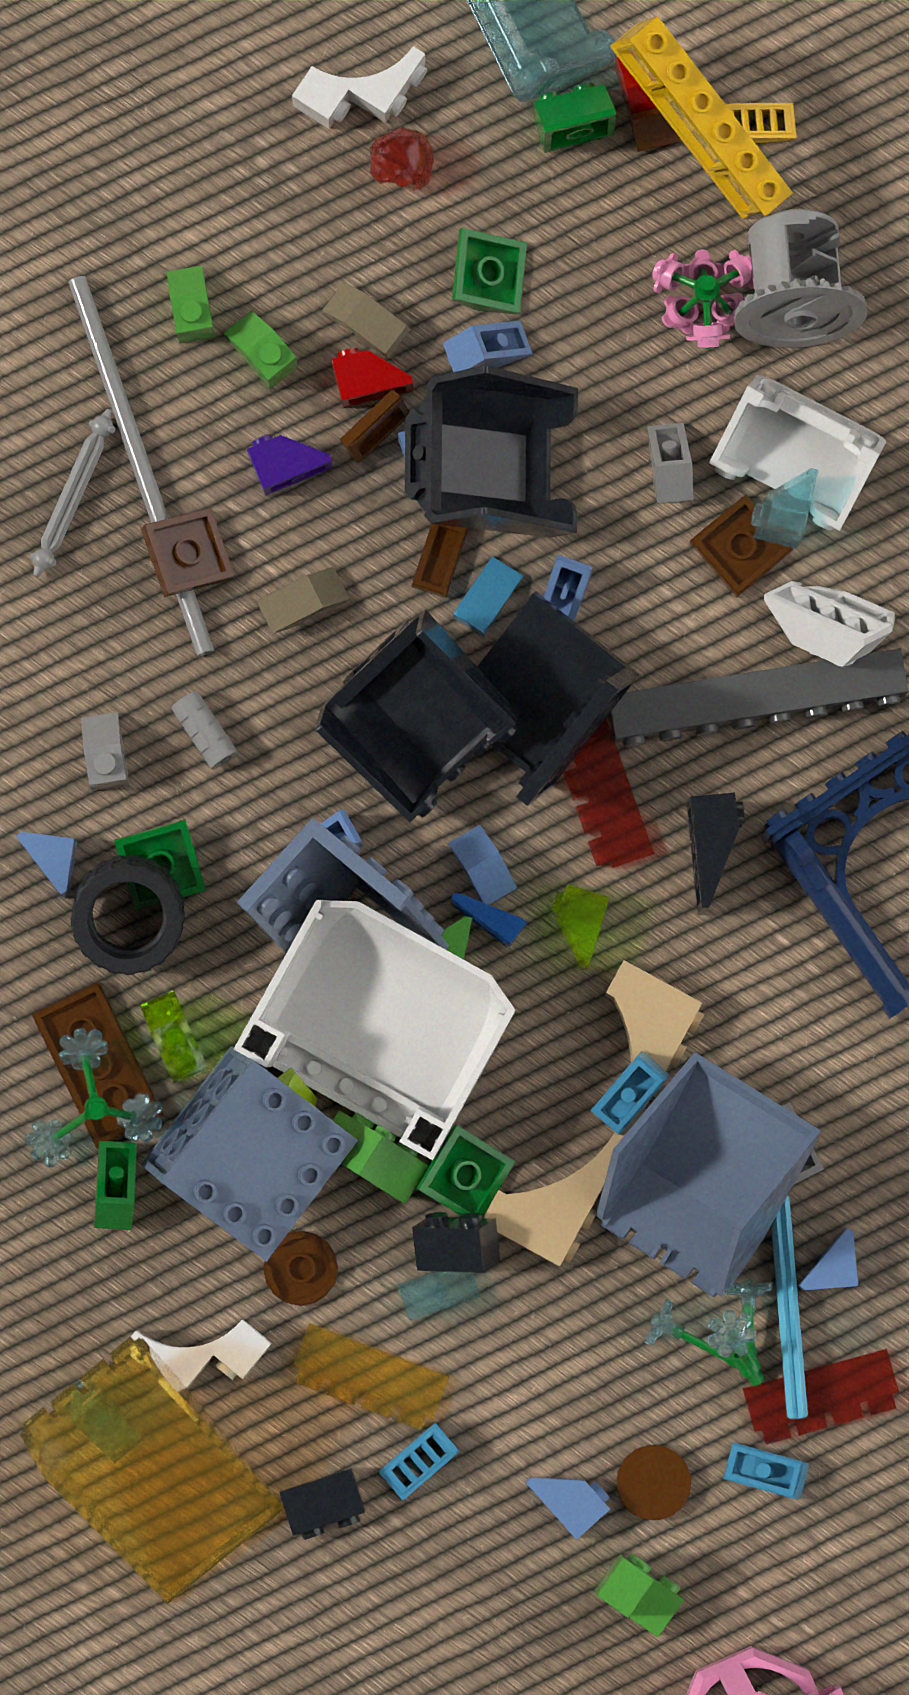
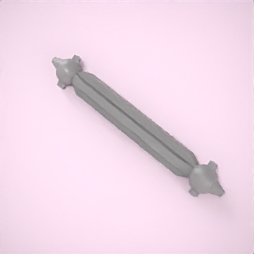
(72, 493)

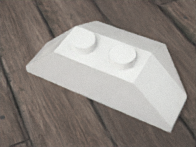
(829, 621)

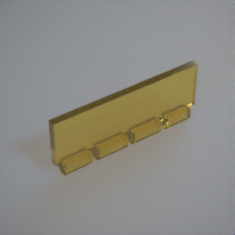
(365, 1369)

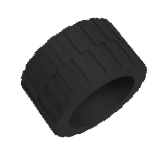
(127, 959)

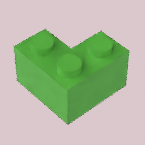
(380, 1160)
(639, 1594)

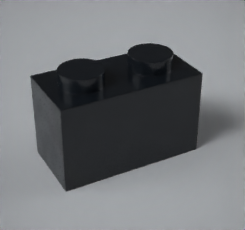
(456, 1243)
(323, 1503)

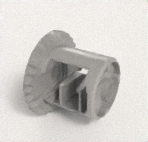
(797, 283)

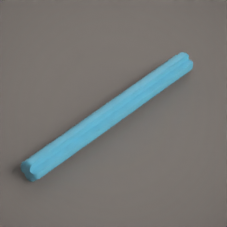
(789, 1313)

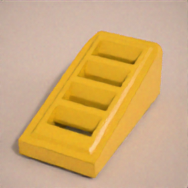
(758, 109)

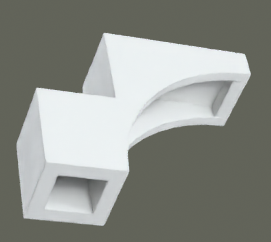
(381, 94)
(236, 1352)

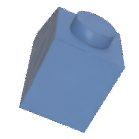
(487, 346)
(571, 1501)

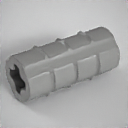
(204, 730)

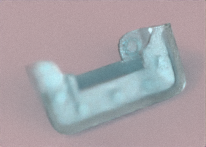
(541, 43)

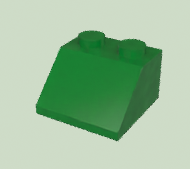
(574, 116)

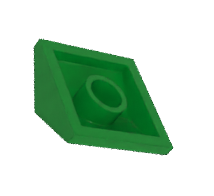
(489, 272)
(169, 847)
(465, 1173)

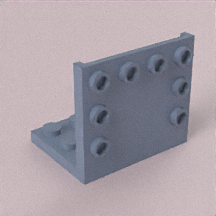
(327, 868)
(249, 1153)

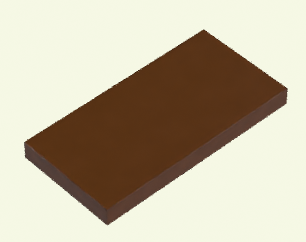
(119, 1072)

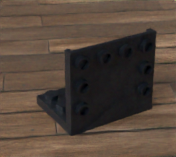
(558, 685)

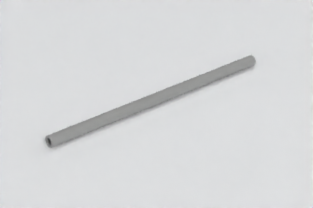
(134, 445)

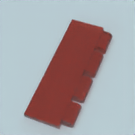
(611, 802)
(829, 1388)

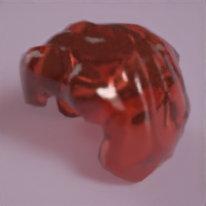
(402, 158)

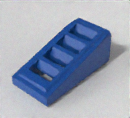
(496, 922)

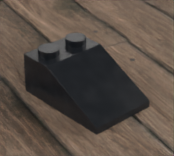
(712, 832)

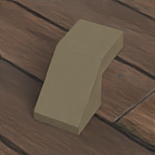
(367, 319)
(302, 599)

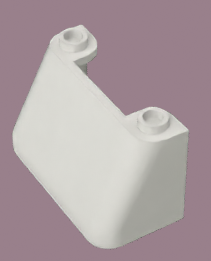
(785, 434)

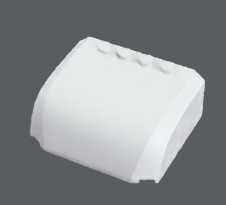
(379, 1021)

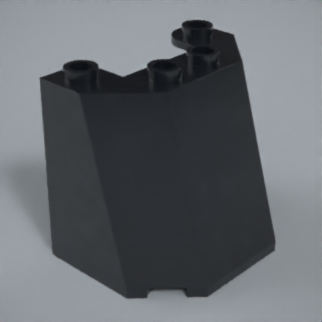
(485, 452)
(415, 715)

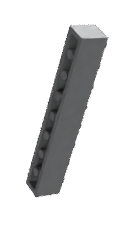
(758, 696)

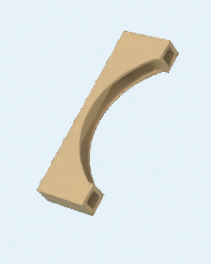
(551, 1216)

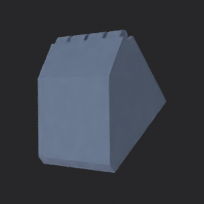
(704, 1174)

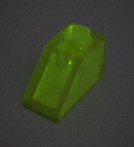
(580, 921)
(173, 1036)

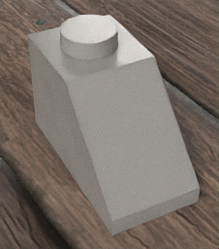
(670, 463)
(104, 751)

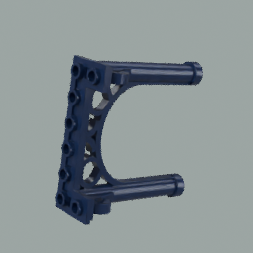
(833, 897)

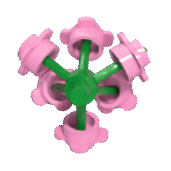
(705, 278)

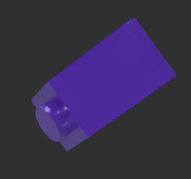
(285, 462)

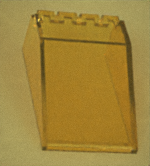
(149, 1469)

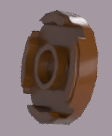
(301, 1269)
(653, 1482)

